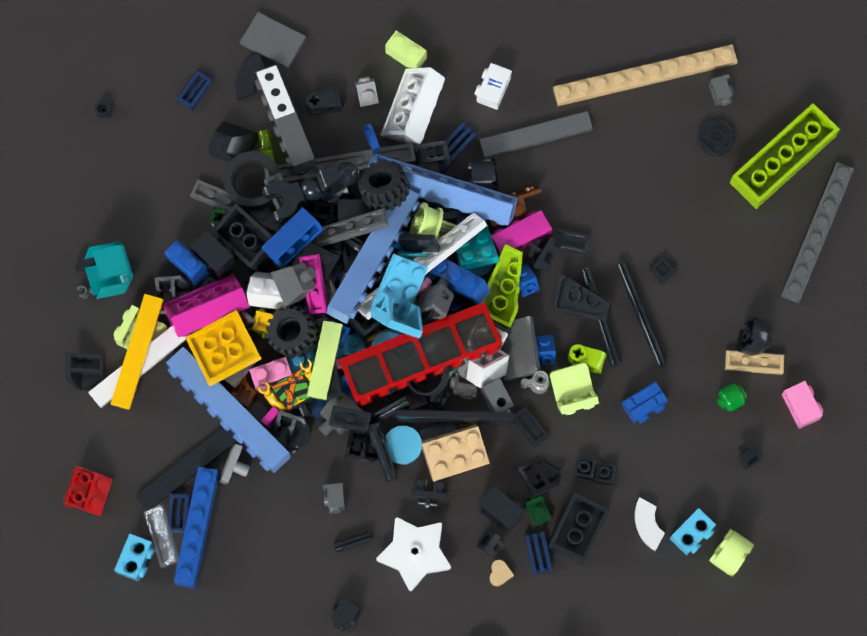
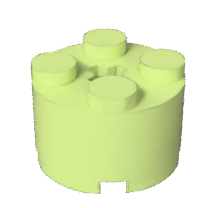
(731, 552)

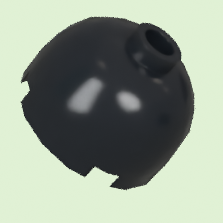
(754, 337)

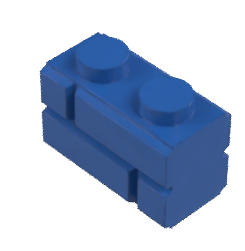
(186, 261)
(644, 403)

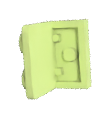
(124, 333)
(573, 388)

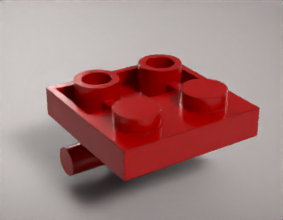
(87, 491)

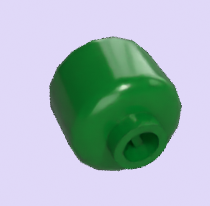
(731, 397)

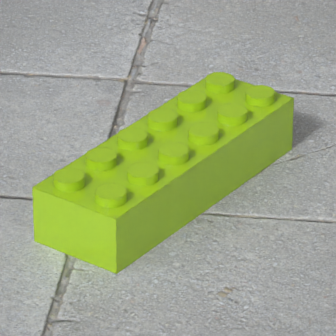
(784, 156)

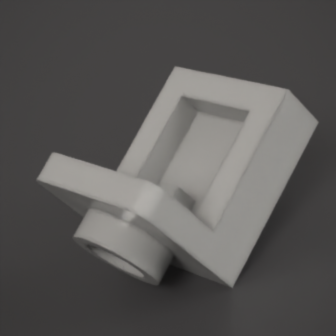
(366, 91)

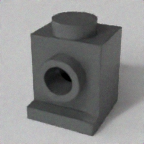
(721, 90)
(334, 498)

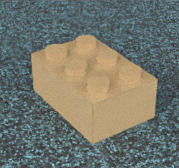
(454, 452)

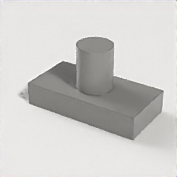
(233, 465)

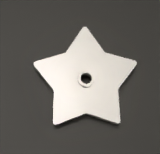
(415, 567)

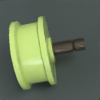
(428, 221)

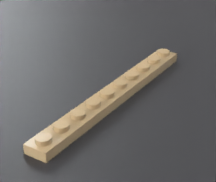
(644, 75)

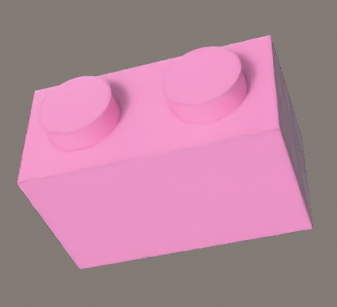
(270, 372)
(802, 404)

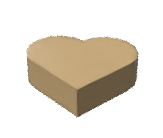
(500, 573)

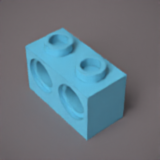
(689, 529)
(129, 556)

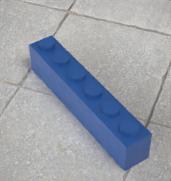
(196, 528)

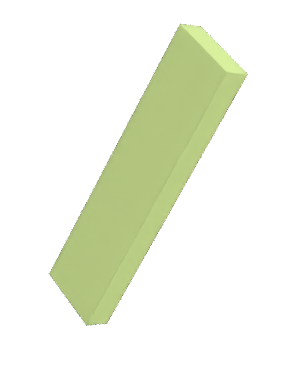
(325, 360)

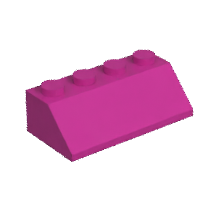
(205, 305)

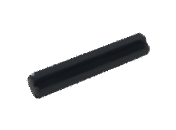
(389, 409)

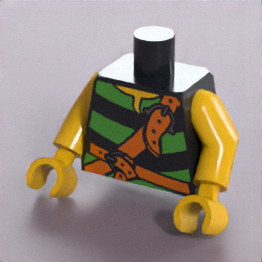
(291, 392)

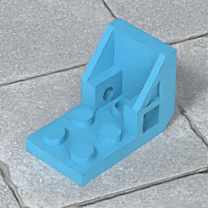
(396, 296)

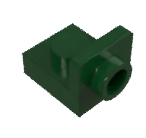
(537, 510)

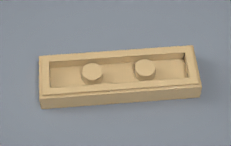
(761, 363)

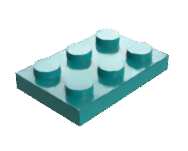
(477, 251)

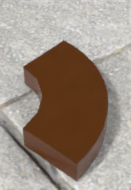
(243, 393)

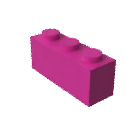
(522, 232)

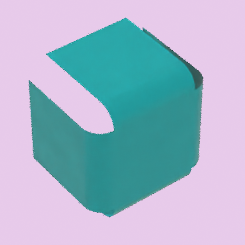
(112, 270)

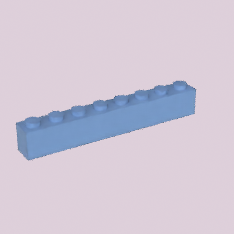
(457, 193)
(370, 261)
(229, 411)

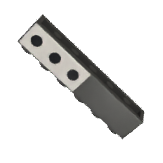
(285, 118)

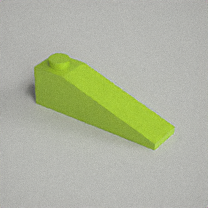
(504, 287)

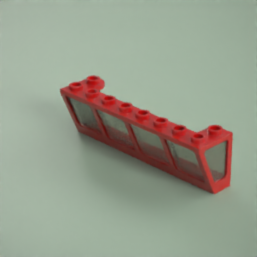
(411, 358)

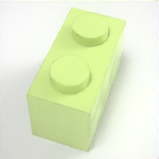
(405, 51)

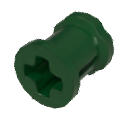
(218, 213)

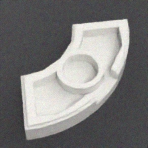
(646, 524)

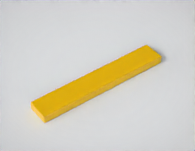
(137, 352)

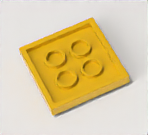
(223, 348)

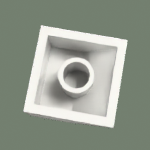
(263, 291)

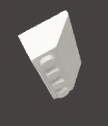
(413, 105)

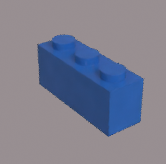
(292, 238)
(461, 281)

